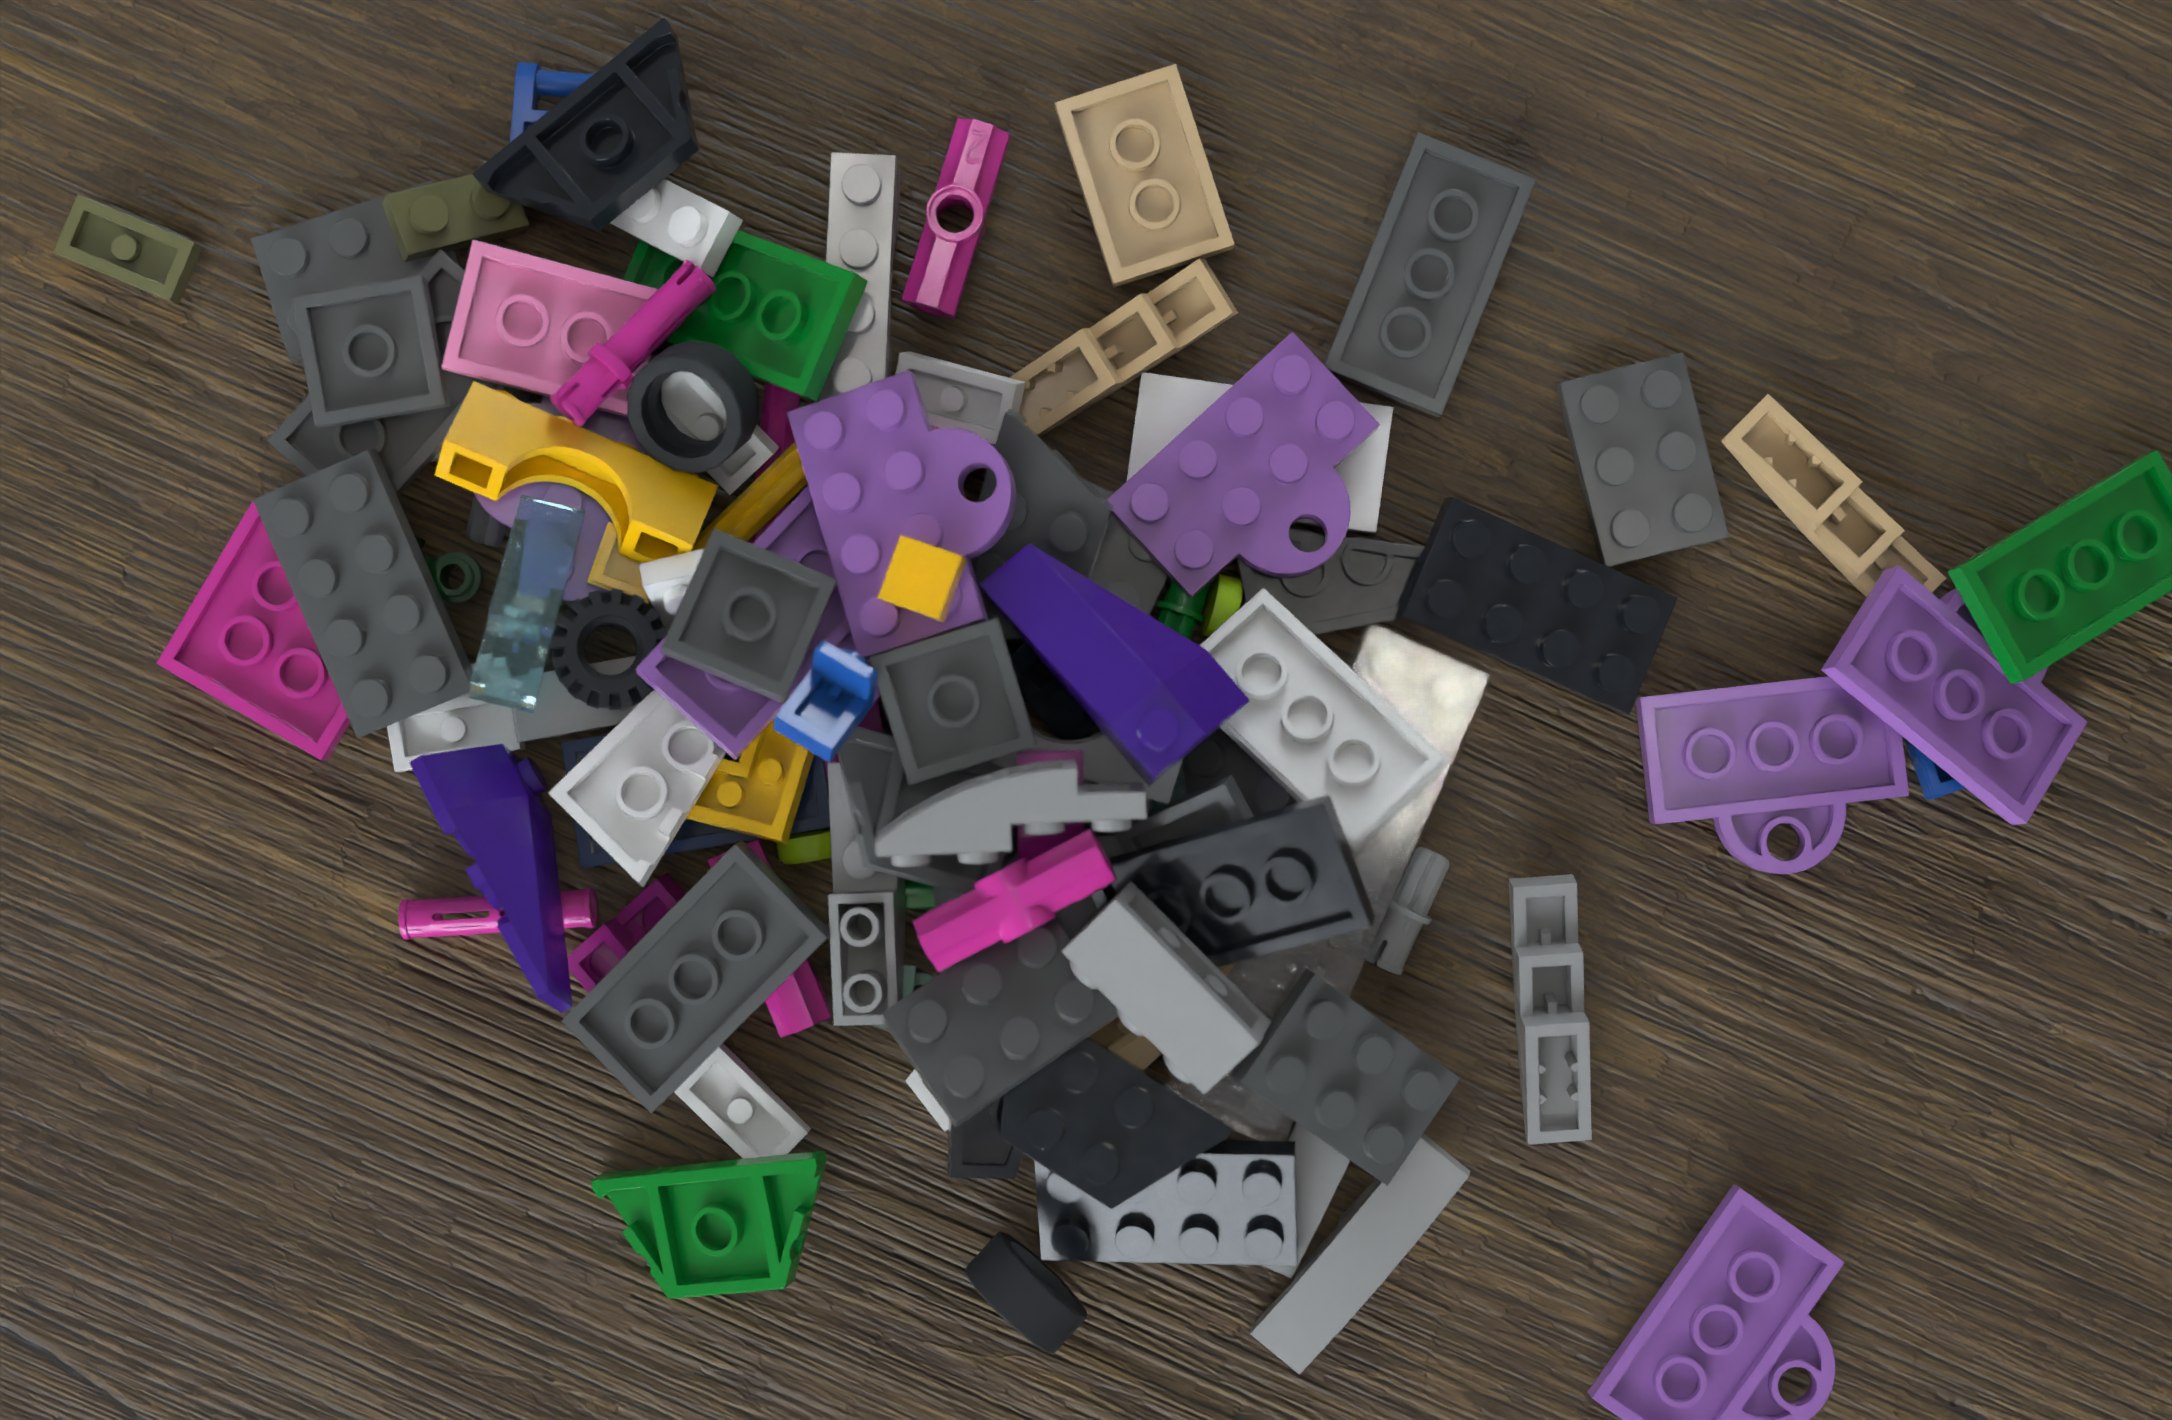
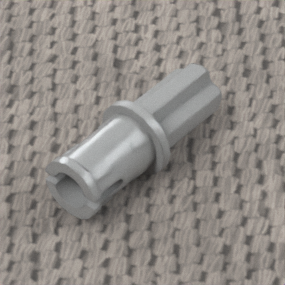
(1408, 910)

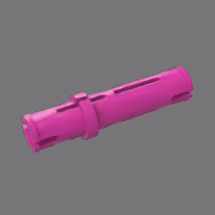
(623, 352)
(425, 917)

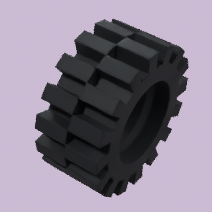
(570, 639)

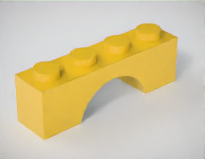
(508, 444)

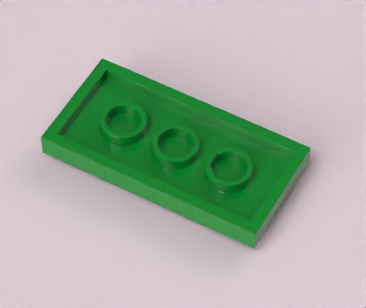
(769, 309)
(2073, 569)

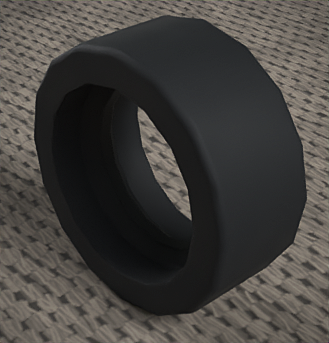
(662, 437)
(1026, 1292)

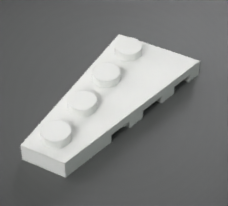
(640, 784)

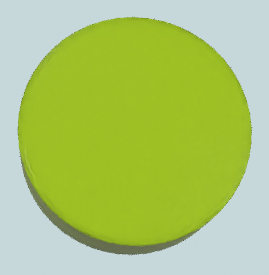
(1222, 602)
(806, 847)

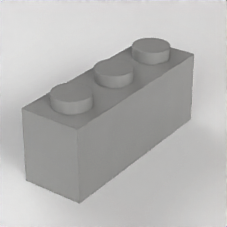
(1166, 989)

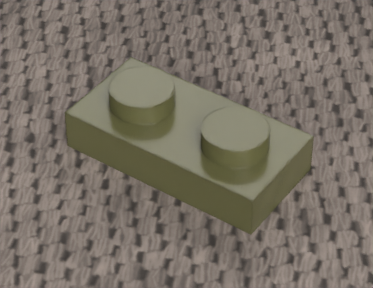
(450, 217)
(127, 249)

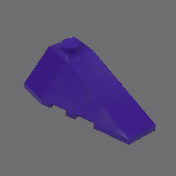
(1125, 669)
(503, 823)

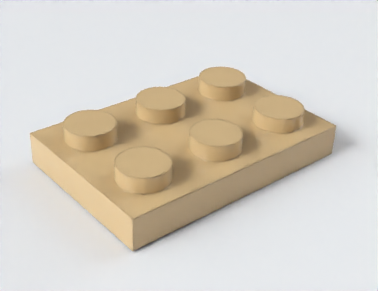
(1144, 175)

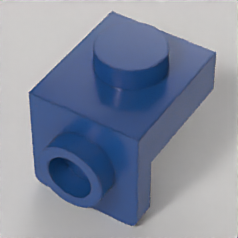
(828, 701)

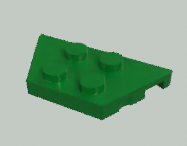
(719, 1221)

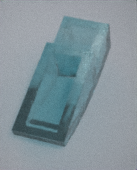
(526, 604)

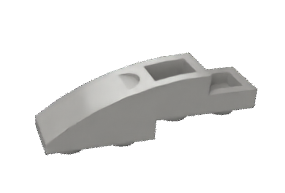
(979, 813)
(863, 923)

